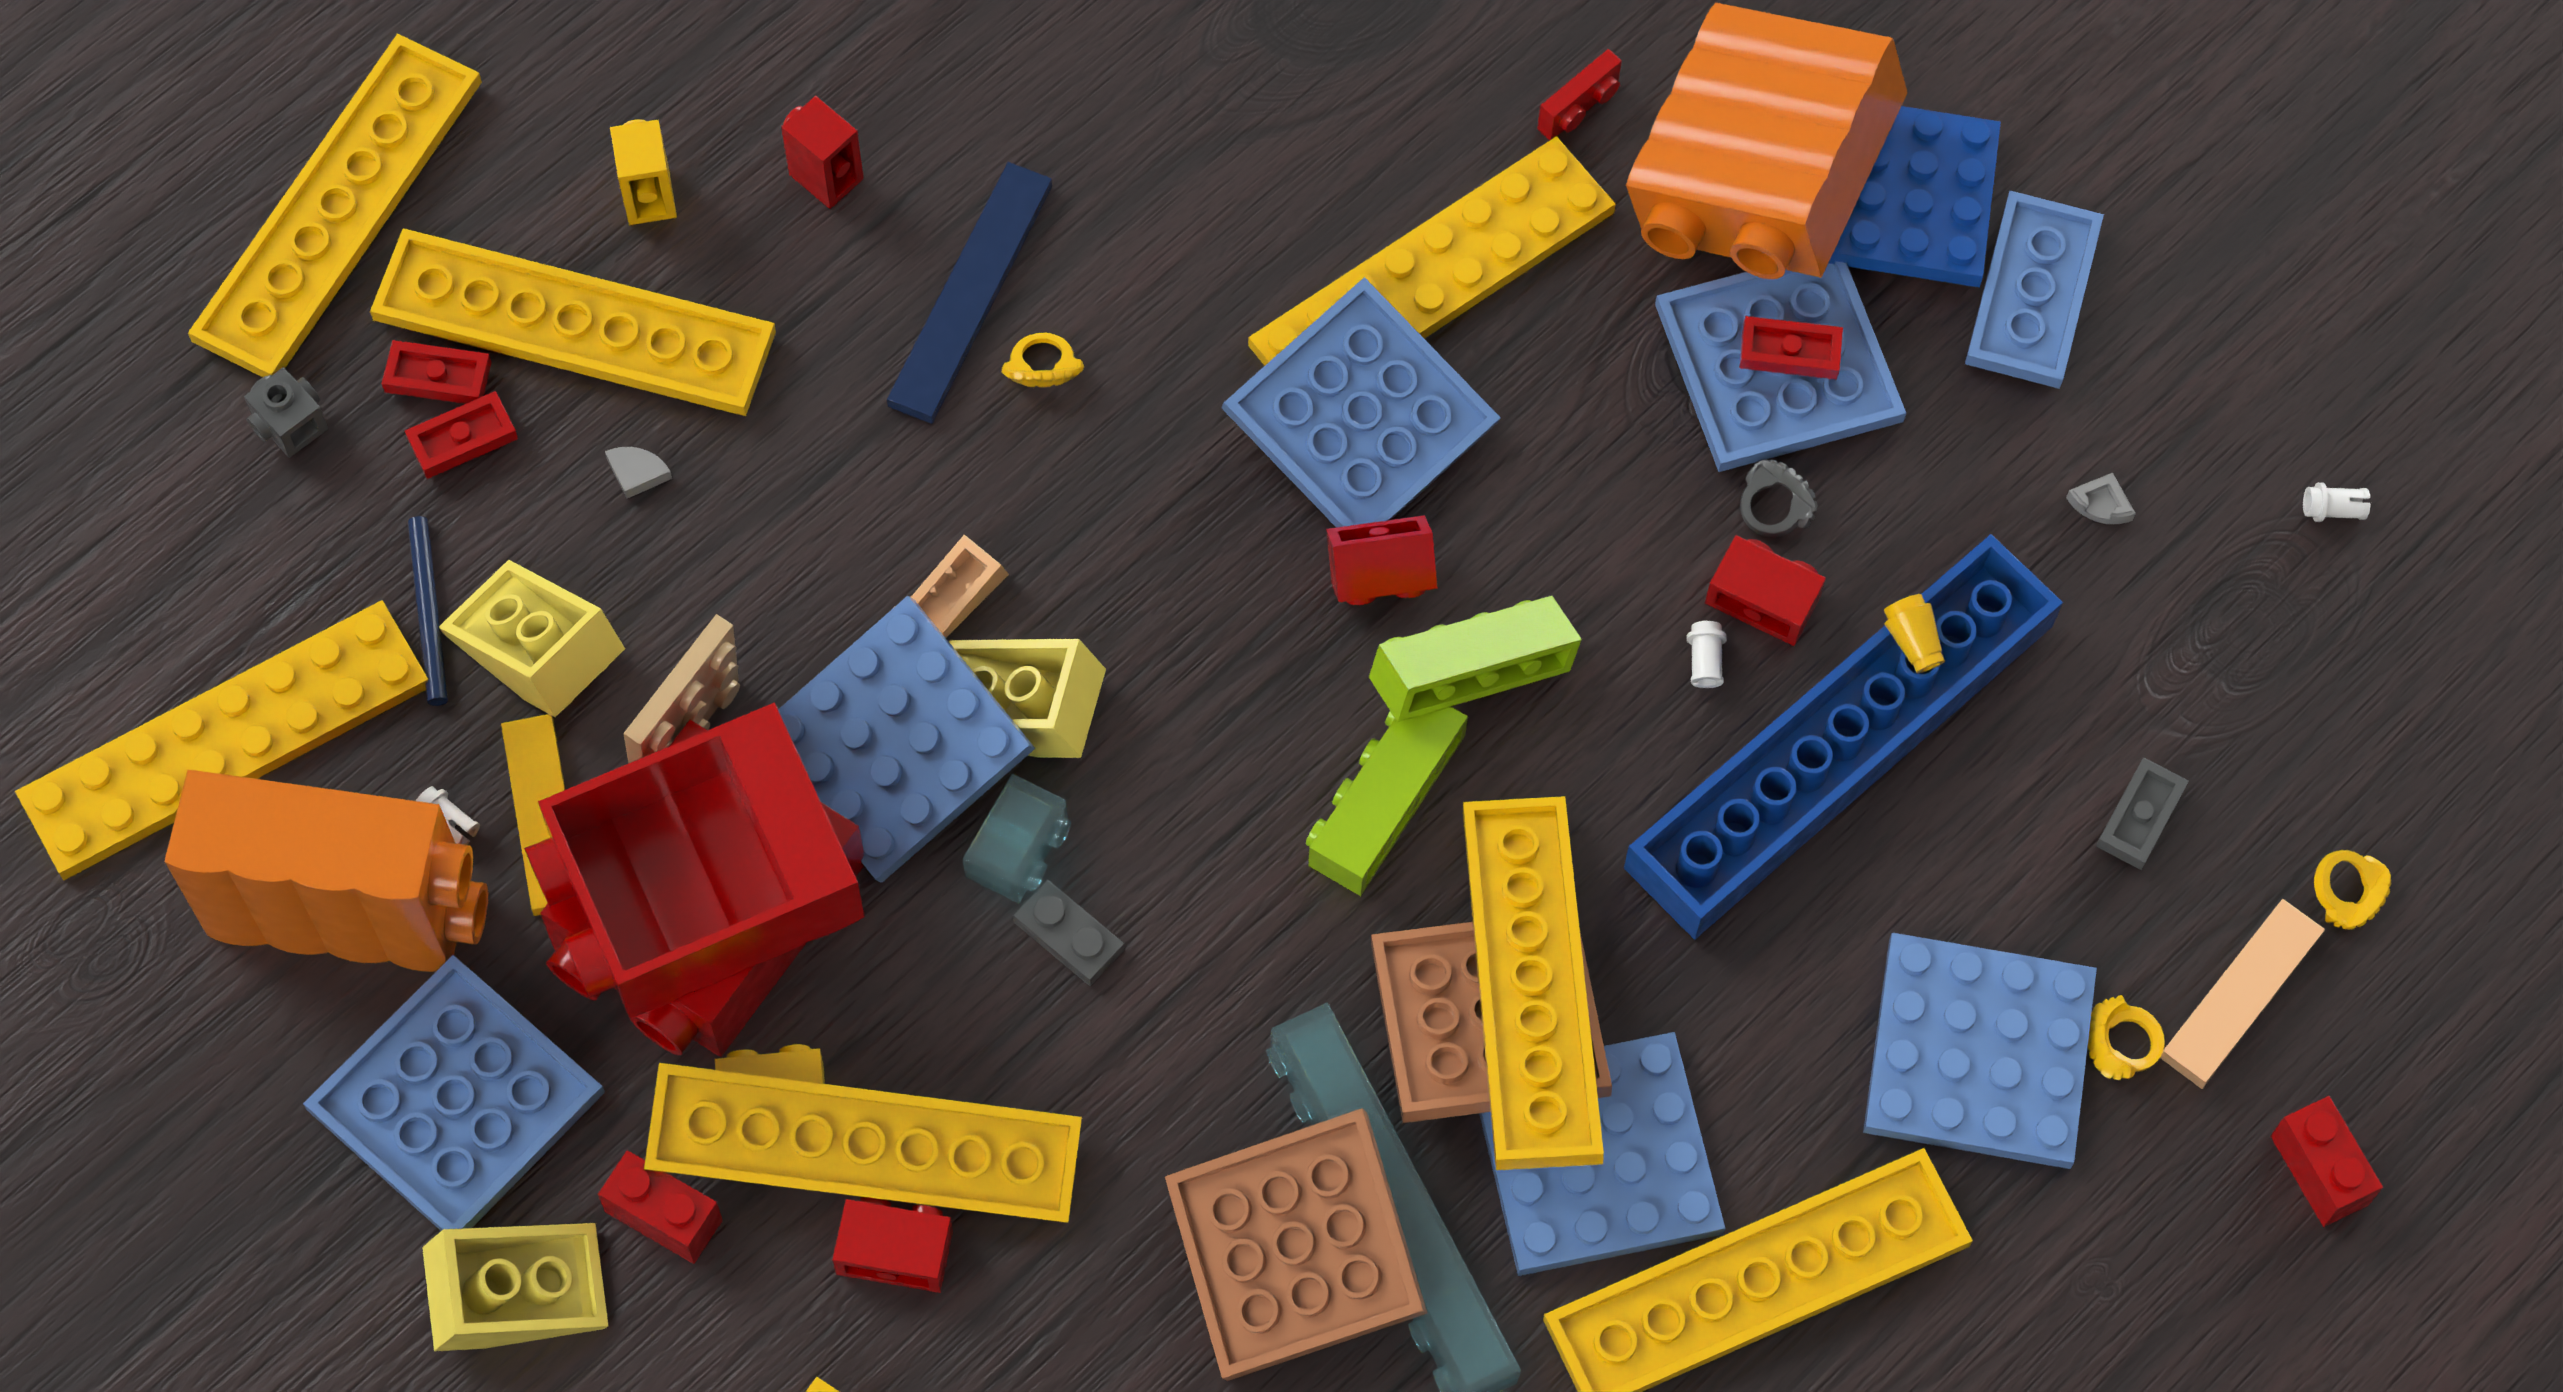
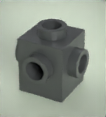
(285, 411)

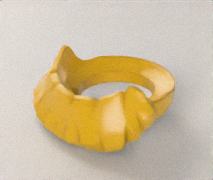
(1064, 371)
(2376, 885)
(2110, 1061)

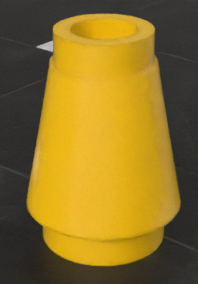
(1915, 631)

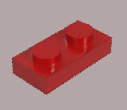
(1569, 104)
(1791, 347)
(436, 372)
(461, 434)

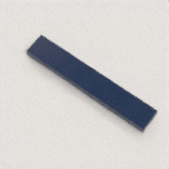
(969, 293)

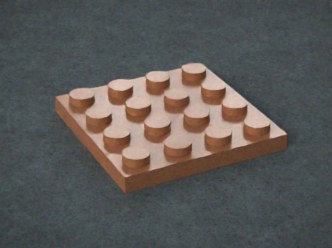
(1436, 1021)
(1295, 1245)

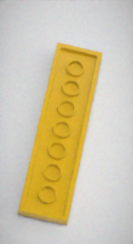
(335, 207)
(1466, 247)
(573, 322)
(232, 729)
(1532, 984)
(862, 1142)
(1759, 1279)

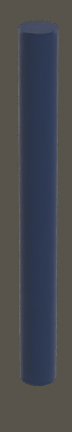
(427, 611)

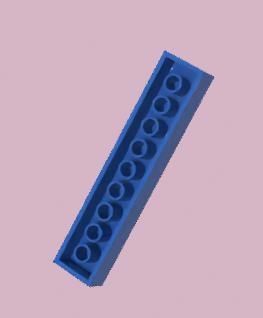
(1838, 741)

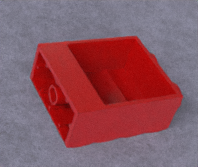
(695, 863)

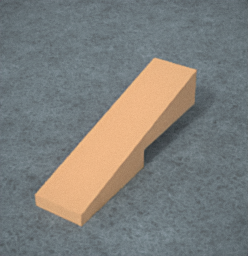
(958, 585)
(2241, 993)

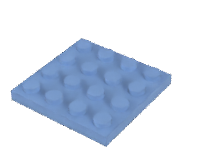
(1360, 411)
(1771, 413)
(901, 736)
(1980, 1050)
(454, 1098)
(1651, 1180)

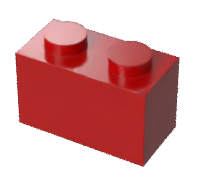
(822, 151)
(1382, 560)
(1765, 589)
(2326, 1161)
(660, 1207)
(893, 1244)

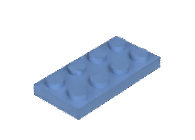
(2034, 289)

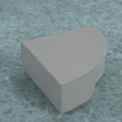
(637, 469)
(2102, 501)

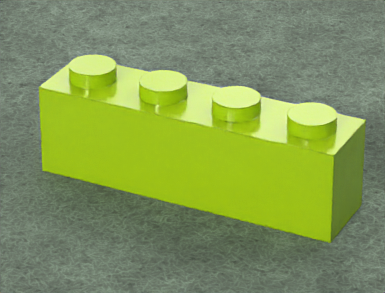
(1474, 658)
(1383, 796)

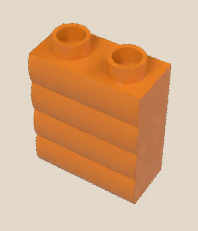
(1766, 141)
(324, 871)

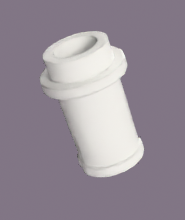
(2335, 502)
(1706, 644)
(452, 814)

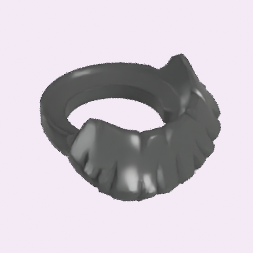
(1766, 475)

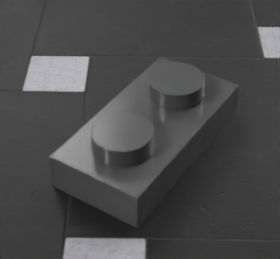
(2142, 813)
(1068, 932)

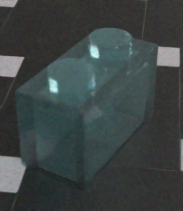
(1016, 839)

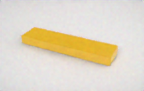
(534, 775)

